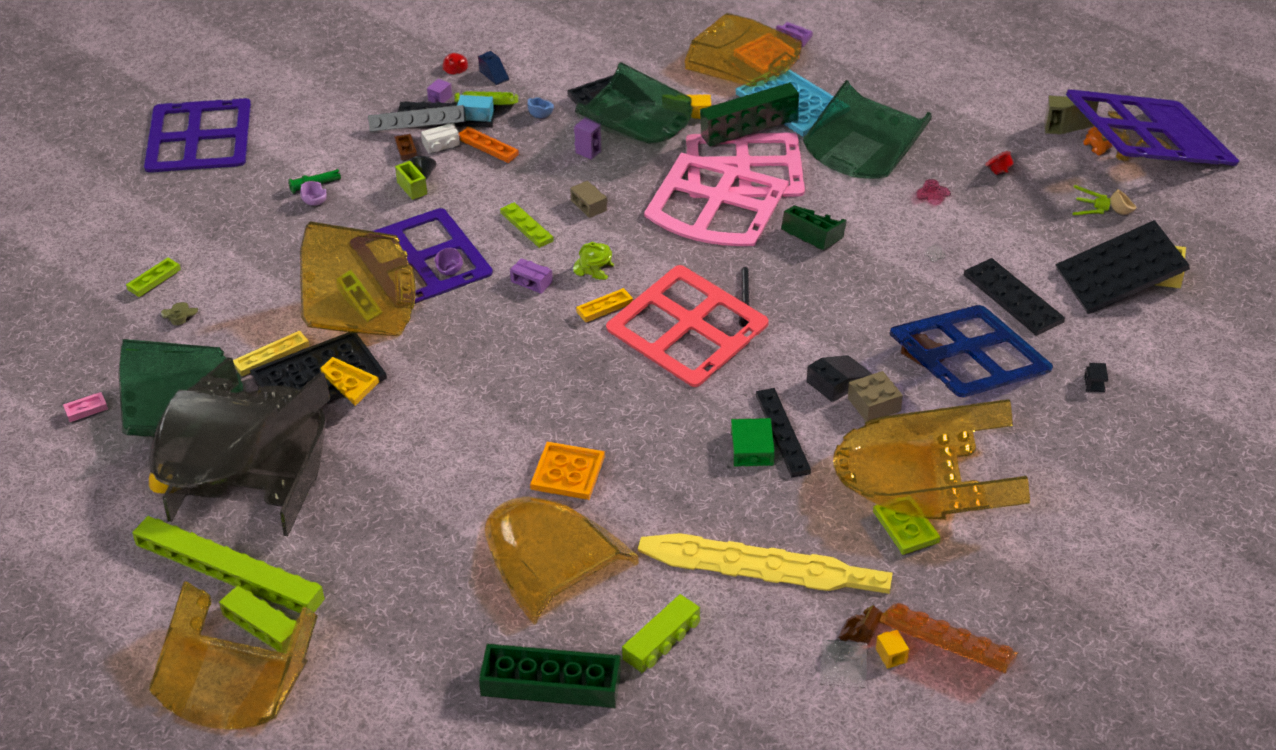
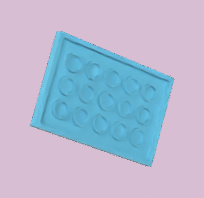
(811, 99)

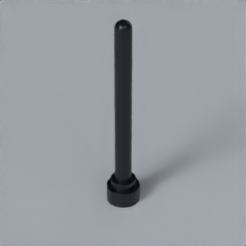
(745, 293)

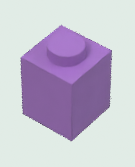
(439, 91)

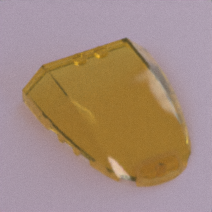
(547, 549)

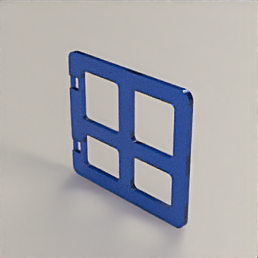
(972, 347)

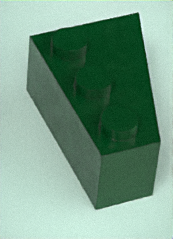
(813, 228)

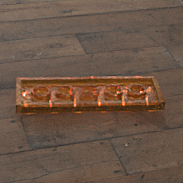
(949, 638)

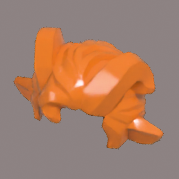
(1095, 139)

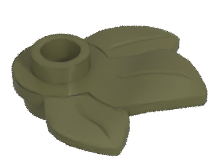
(178, 313)

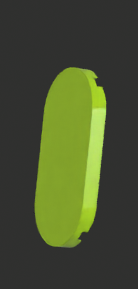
(499, 98)

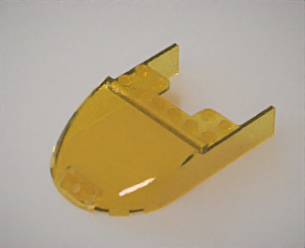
(913, 464)

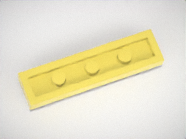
(271, 352)

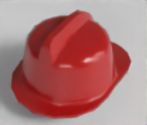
(1000, 163)

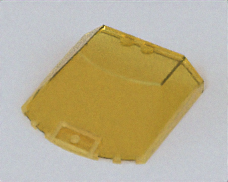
(742, 51)
(355, 281)

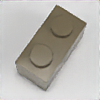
(588, 199)

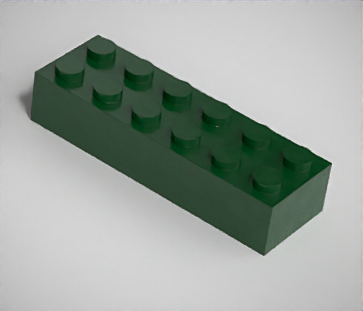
(749, 114)
(550, 675)

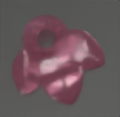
(933, 192)

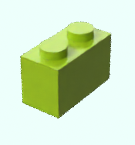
(411, 180)

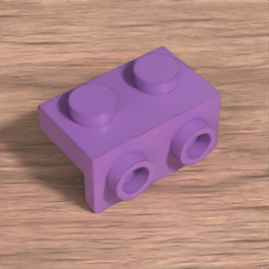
(796, 32)

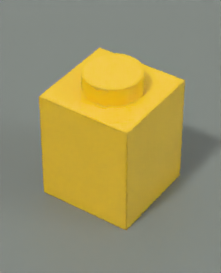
(892, 649)

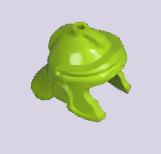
(592, 257)

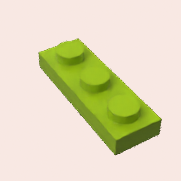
(153, 277)

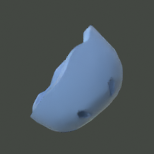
(540, 108)

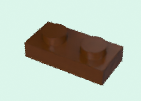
(405, 146)

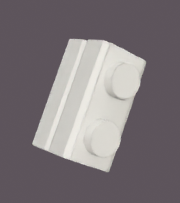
(440, 138)

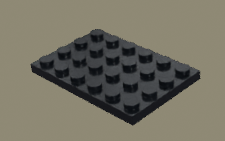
(1122, 267)
(302, 366)

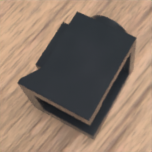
(1095, 376)

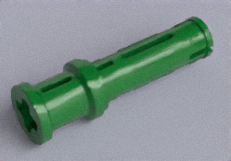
(295, 185)

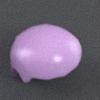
(312, 193)

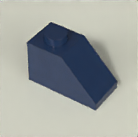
(492, 68)

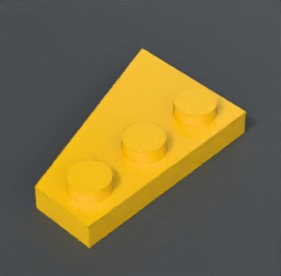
(349, 380)

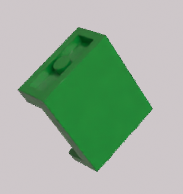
(752, 442)

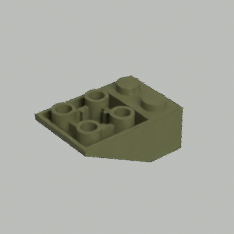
(1064, 116)

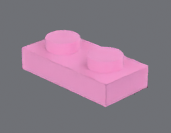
(85, 406)

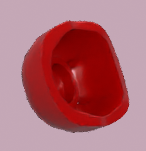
(455, 63)

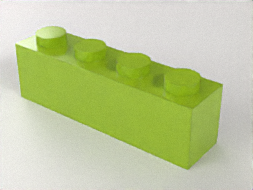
(258, 618)
(661, 633)

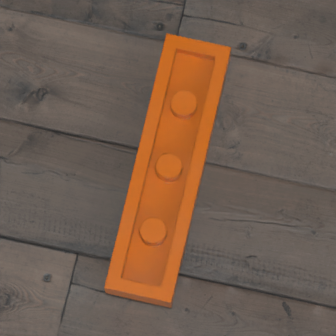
(488, 144)

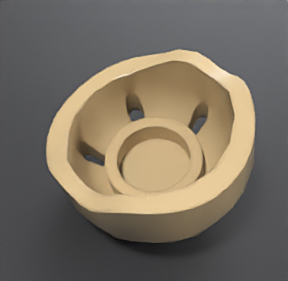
(1121, 203)

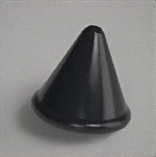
(424, 164)

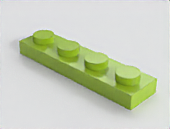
(526, 225)

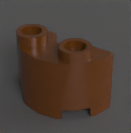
(861, 627)

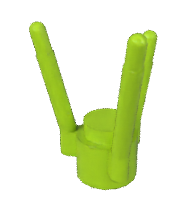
(1102, 203)

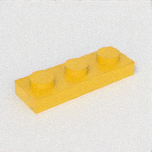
(604, 305)

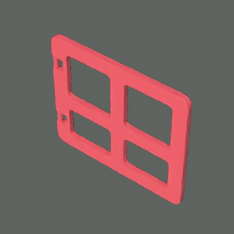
(688, 321)

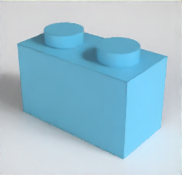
(477, 107)

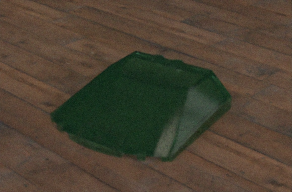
(638, 107)
(862, 135)
(154, 373)

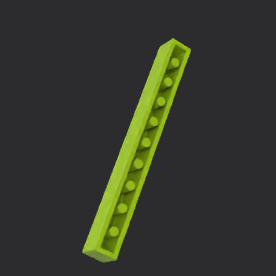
(228, 565)

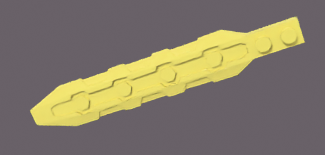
(767, 564)

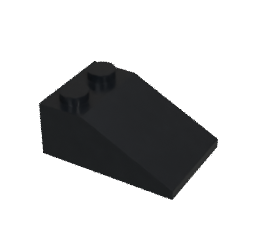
(833, 374)

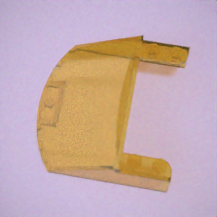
(222, 680)

